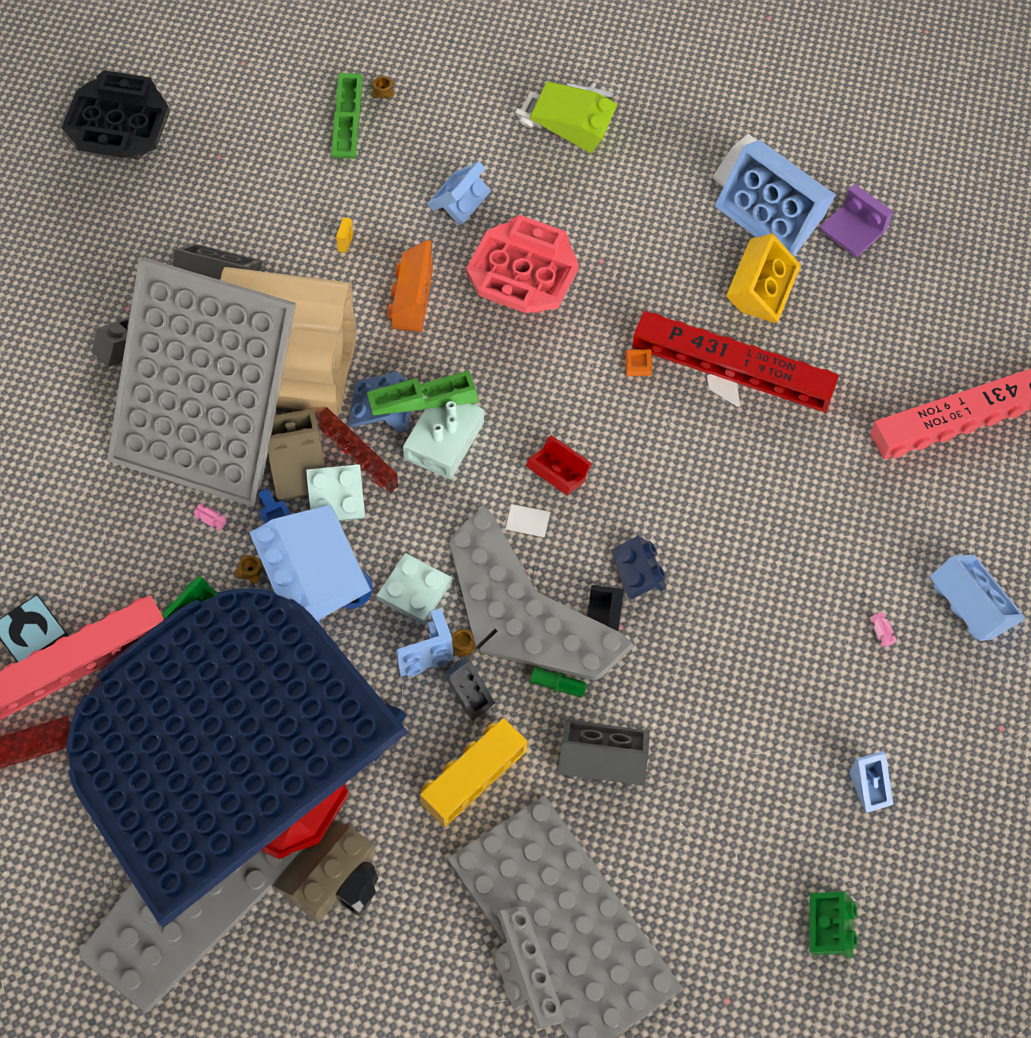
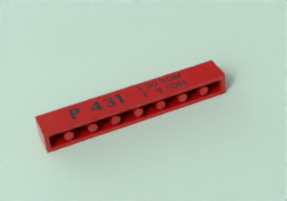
(735, 361)

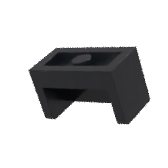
(605, 605)

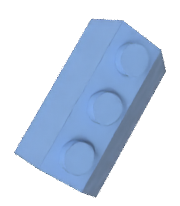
(976, 597)

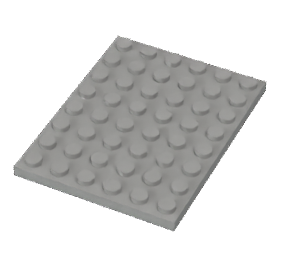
(200, 381)

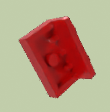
(559, 465)

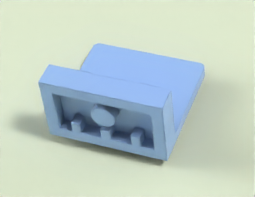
(434, 652)

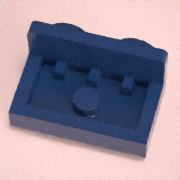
(638, 567)

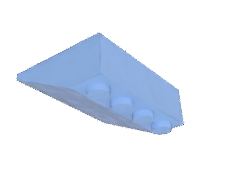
(773, 197)
(310, 560)

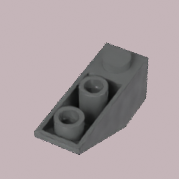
(110, 342)

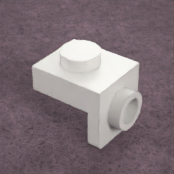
(524, 113)

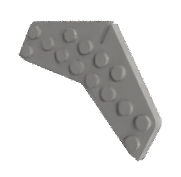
(527, 623)

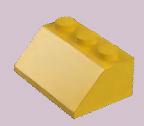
(764, 278)

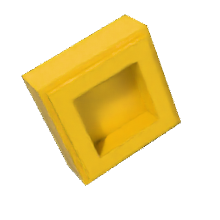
(344, 235)

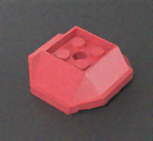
(529, 248)

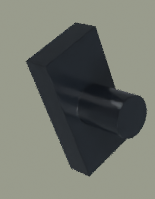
(469, 688)

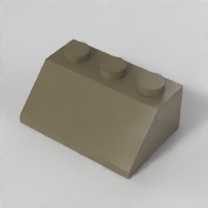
(323, 868)

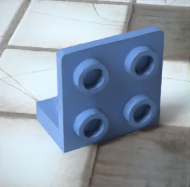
(361, 410)

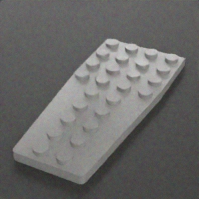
(149, 960)

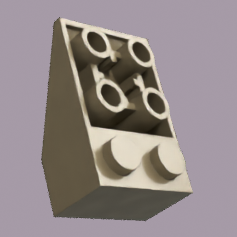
(292, 451)

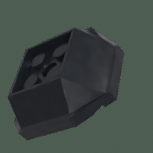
(116, 116)

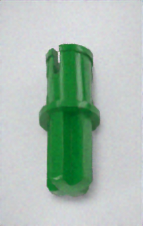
(558, 682)

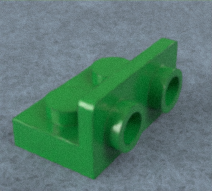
(832, 924)

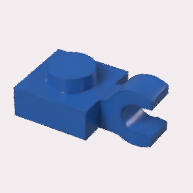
(271, 508)

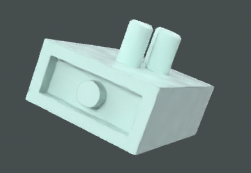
(443, 437)

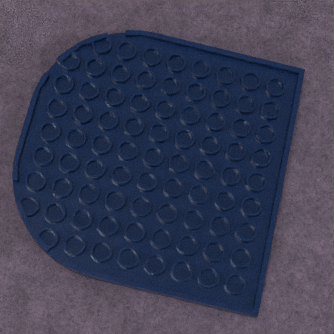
(219, 740)

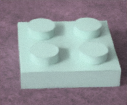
(339, 488)
(414, 588)

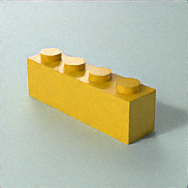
(473, 772)

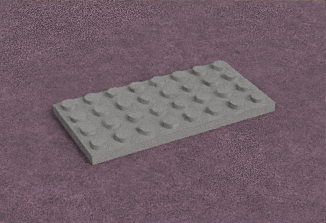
(590, 943)

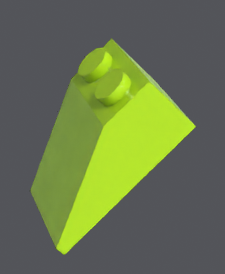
(574, 114)

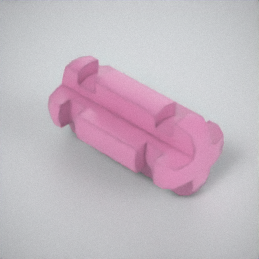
(210, 516)
(883, 629)

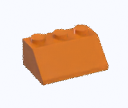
(412, 288)

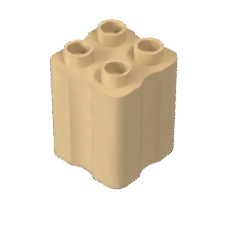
(319, 340)

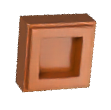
(638, 362)

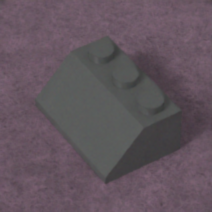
(211, 261)
(604, 753)

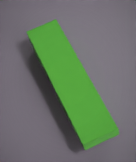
(347, 115)
(415, 396)

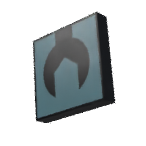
(29, 629)

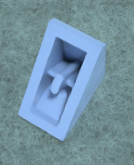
(872, 781)

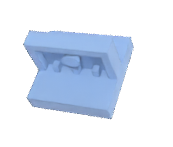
(461, 193)

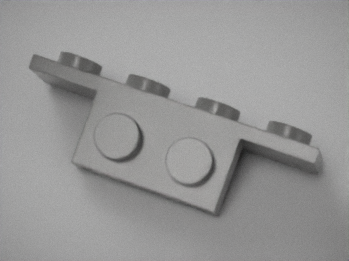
(525, 969)

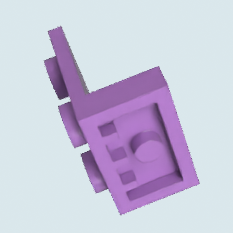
(857, 221)

